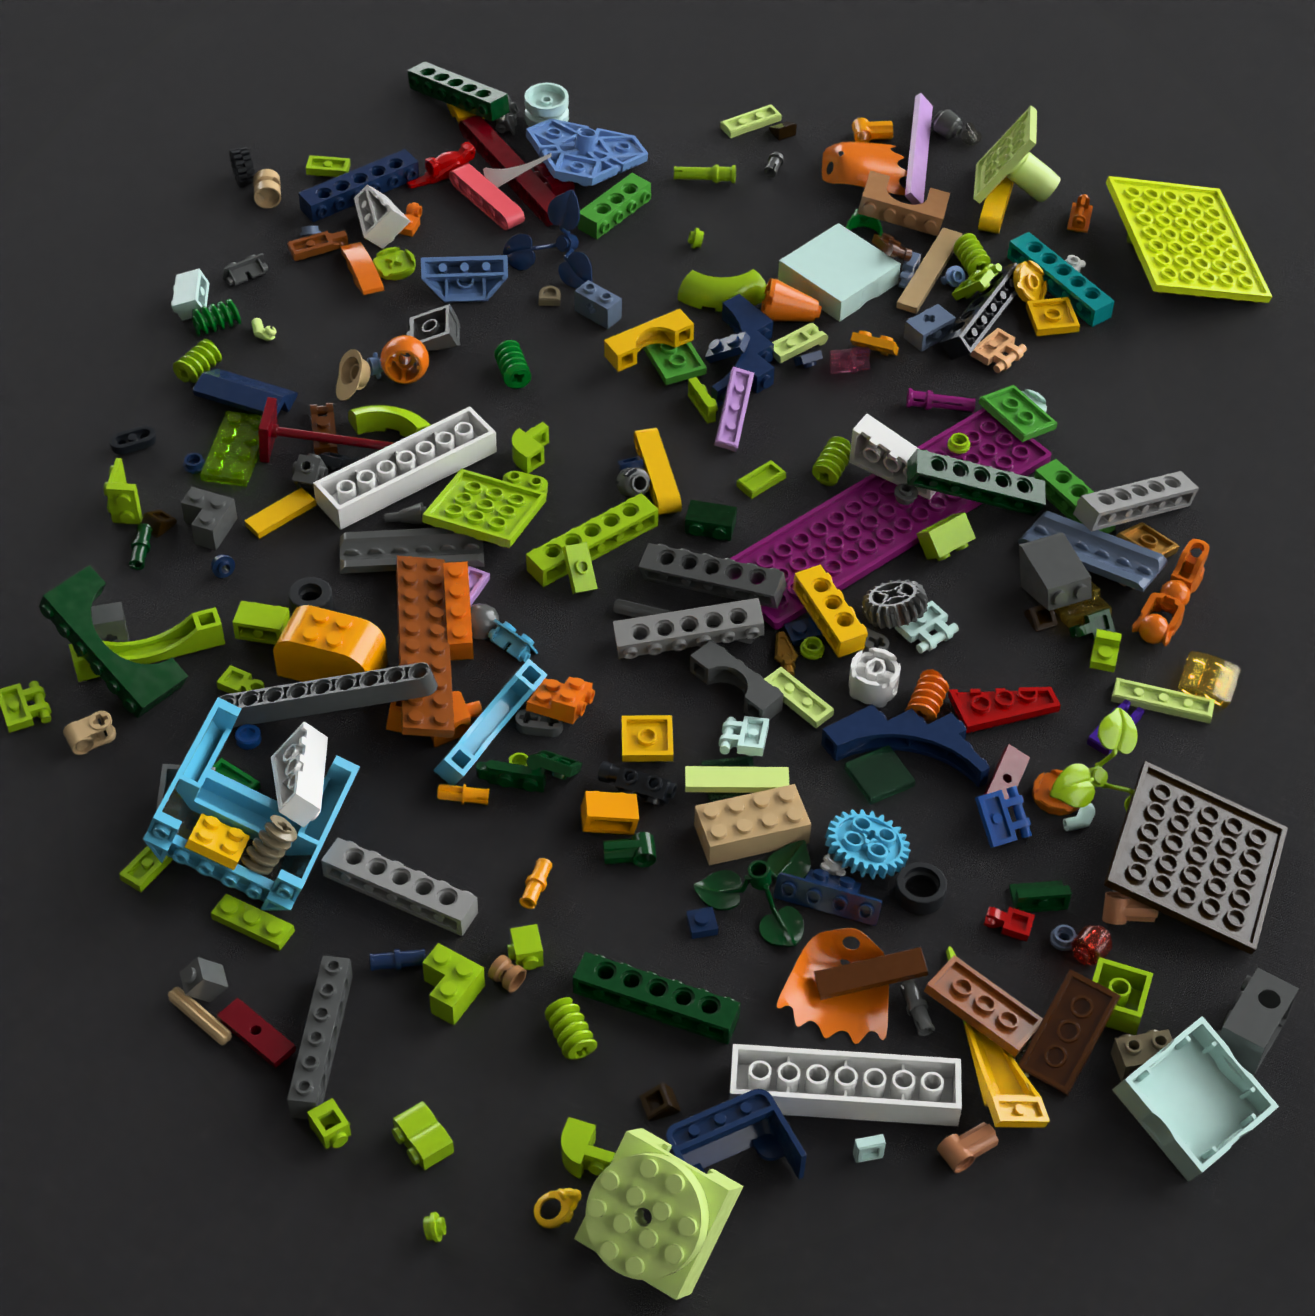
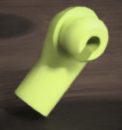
(262, 333)

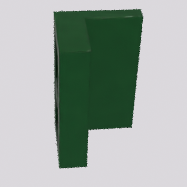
(1040, 896)

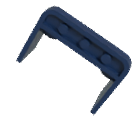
(735, 1127)

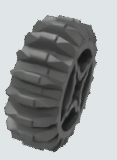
(894, 604)

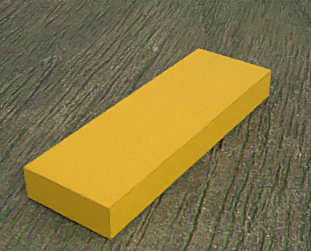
(280, 513)

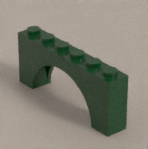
(134, 683)

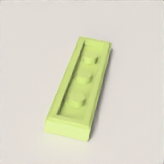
(1163, 700)
(734, 779)

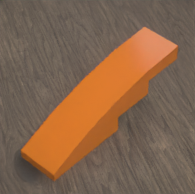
(362, 268)

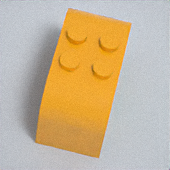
(327, 645)

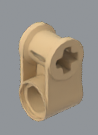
(88, 733)

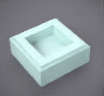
(869, 1148)

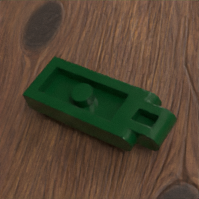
(512, 775)

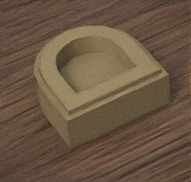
(549, 296)

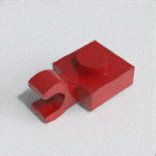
(1014, 922)

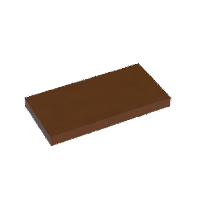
(1069, 1032)

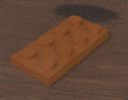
(984, 1005)

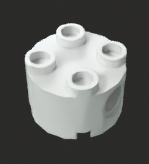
(874, 677)

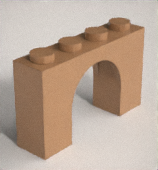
(921, 217)

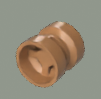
(508, 974)

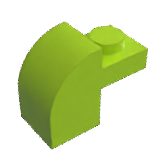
(529, 447)
(1105, 650)
(579, 1149)

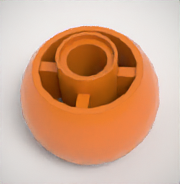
(403, 370)

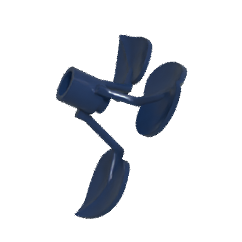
(565, 212)

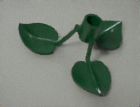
(723, 889)

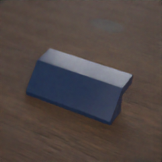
(242, 391)

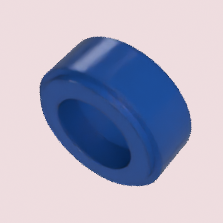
(248, 736)

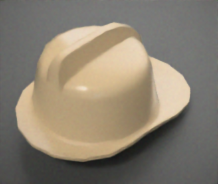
(353, 374)

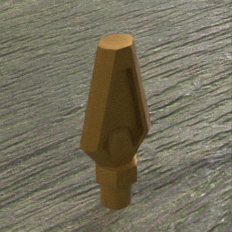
(785, 652)

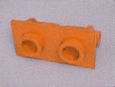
(1080, 215)

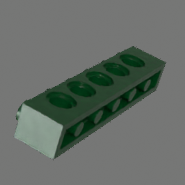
(458, 91)
(976, 482)
(664, 1008)

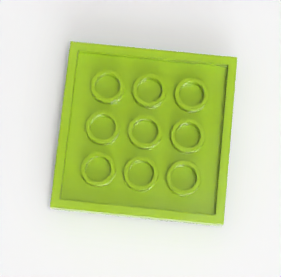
(484, 508)

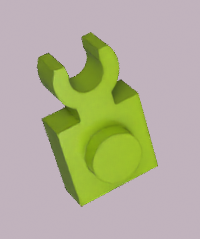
(237, 680)

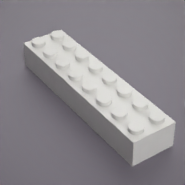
(405, 467)
(851, 1083)

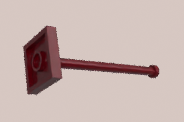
(270, 430)

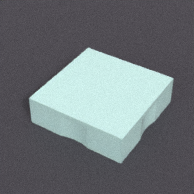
(839, 271)
(1195, 1099)

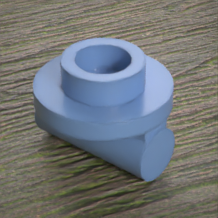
(953, 276)

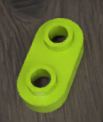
(527, 480)

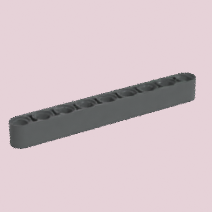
(333, 693)

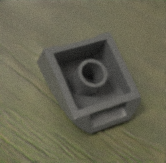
(436, 328)

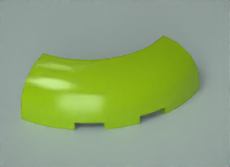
(710, 291)
(381, 417)

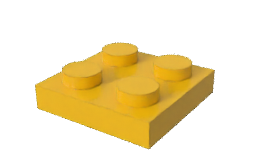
(1052, 316)
(647, 738)
(217, 841)

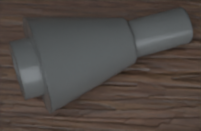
(408, 515)

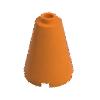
(788, 303)

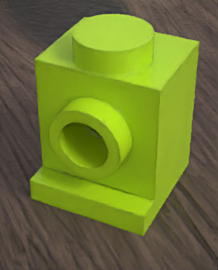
(329, 1124)

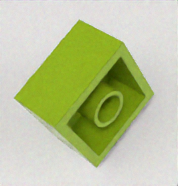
(1133, 988)

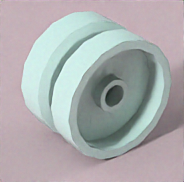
(546, 102)

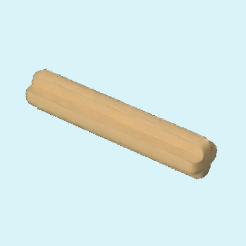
(200, 1016)

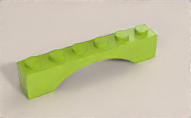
(195, 633)

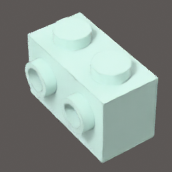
(189, 293)

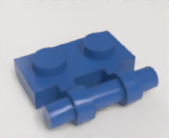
(997, 819)

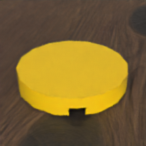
(1029, 281)

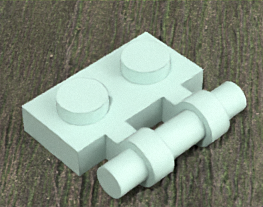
(932, 619)
(751, 739)

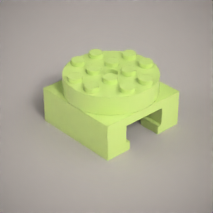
(684, 1207)

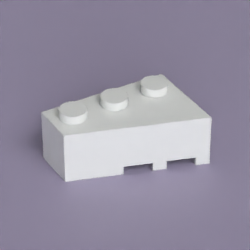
(379, 217)

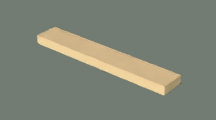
(928, 271)

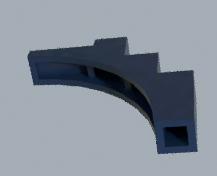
(742, 317)
(908, 732)

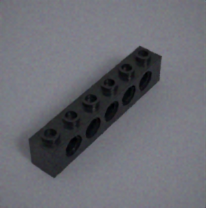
(980, 314)

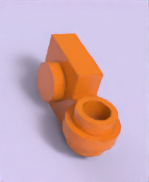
(413, 213)

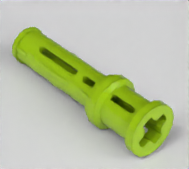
(706, 173)

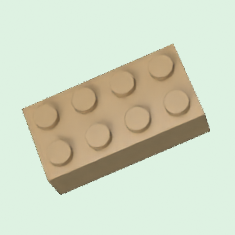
(751, 824)

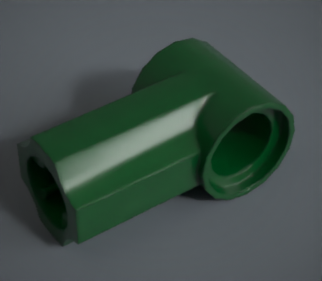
(638, 849)

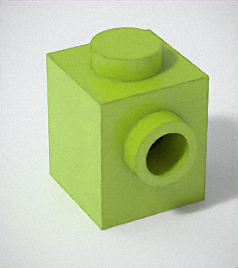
(526, 947)

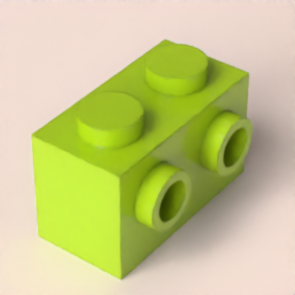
(945, 536)
(260, 622)

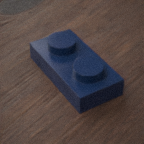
(727, 347)
(801, 629)

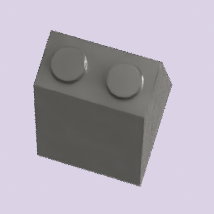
(1053, 572)

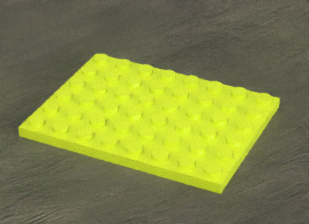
(1187, 240)

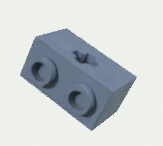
(598, 304)
(928, 327)

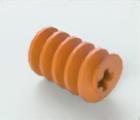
(928, 695)

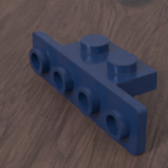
(829, 894)

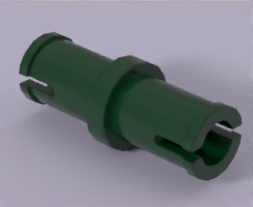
(140, 546)

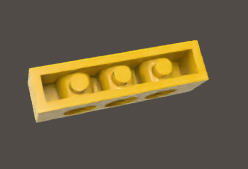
(830, 611)

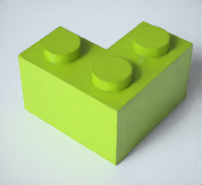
(455, 982)

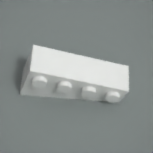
(882, 452)
(300, 774)

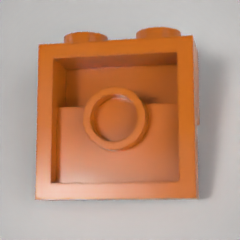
(561, 700)

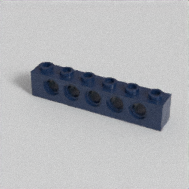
(340, 191)

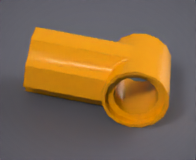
(866, 131)

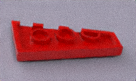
(999, 707)

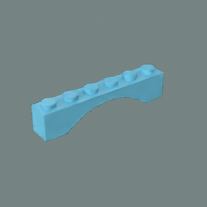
(490, 723)

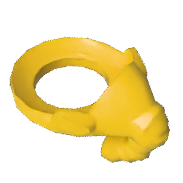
(569, 1201)

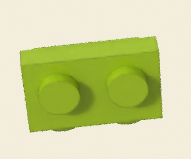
(122, 497)

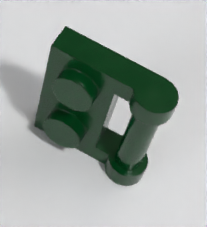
(558, 764)

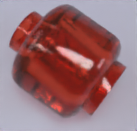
(1091, 944)

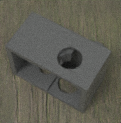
(1257, 1018)

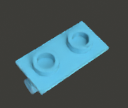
(520, 645)

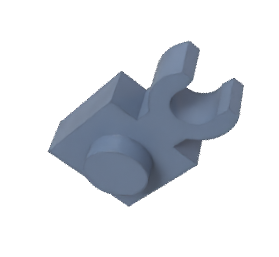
(909, 269)

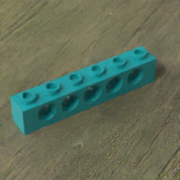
(1063, 280)

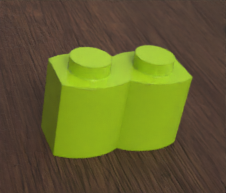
(422, 1135)

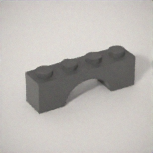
(716, 665)

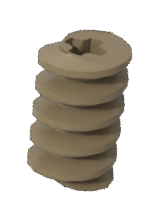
(270, 845)

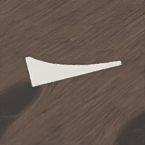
(502, 176)

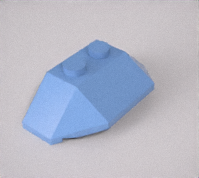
(464, 276)

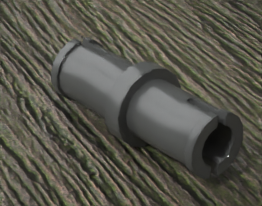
(917, 1007)

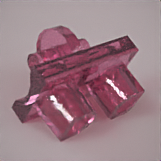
(849, 360)

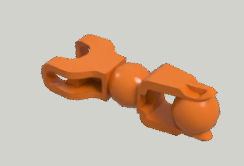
(1172, 596)

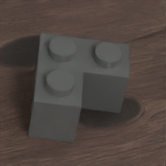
(209, 516)

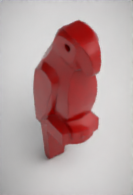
(439, 167)

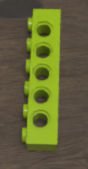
(601, 533)

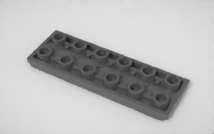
(379, 549)

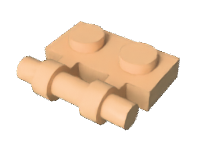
(993, 347)

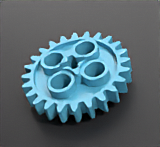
(867, 844)

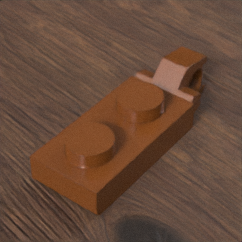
(317, 244)

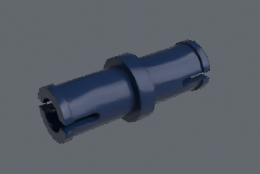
(396, 959)

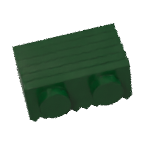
(710, 520)

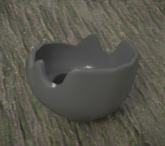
(483, 620)

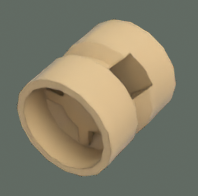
(267, 188)

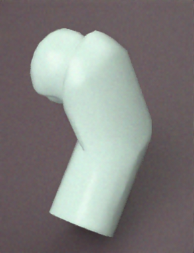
(1081, 820)

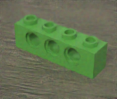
(614, 205)
(1064, 489)

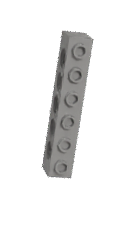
(1135, 501)
(677, 622)
(340, 866)

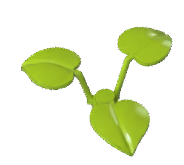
(1078, 783)

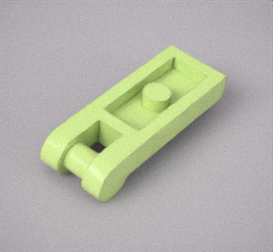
(798, 342)

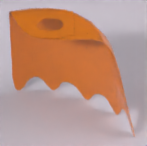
(857, 162)
(852, 1012)

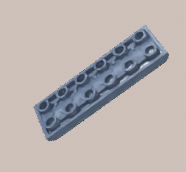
(1102, 552)

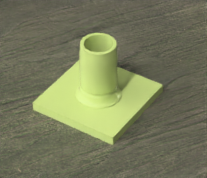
(1012, 159)

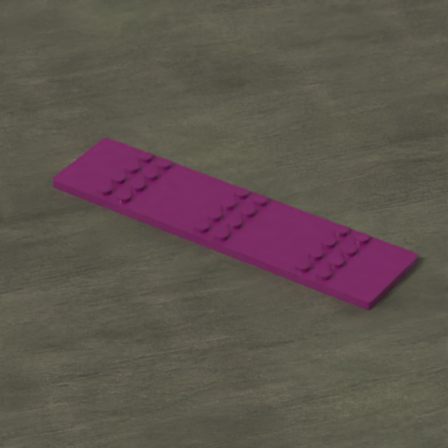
(870, 527)

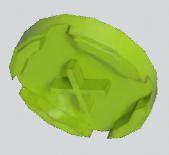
(394, 263)

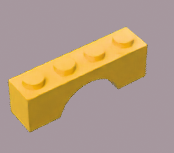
(668, 329)

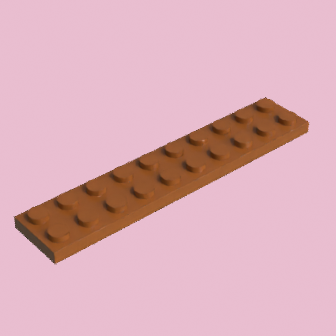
(424, 639)

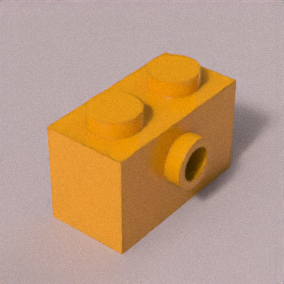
(609, 812)

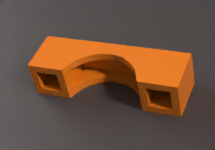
(458, 610)

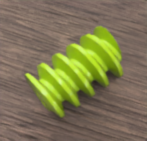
(971, 253)
(197, 361)
(832, 461)
(570, 1029)

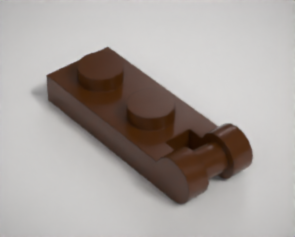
(891, 247)
(323, 424)

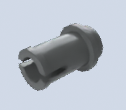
(775, 161)

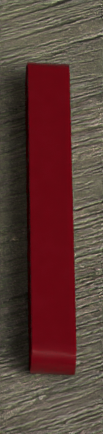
(501, 156)

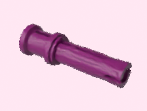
(929, 400)

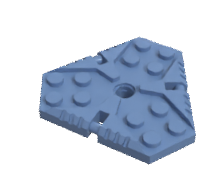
(583, 153)

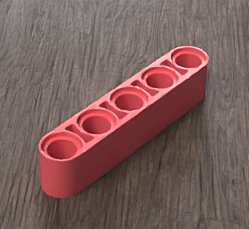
(486, 197)

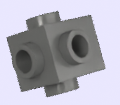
(308, 470)

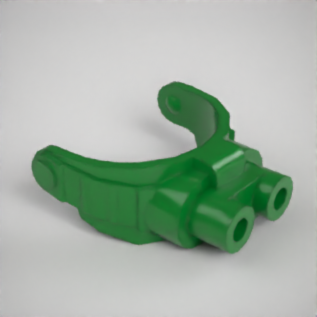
(859, 220)

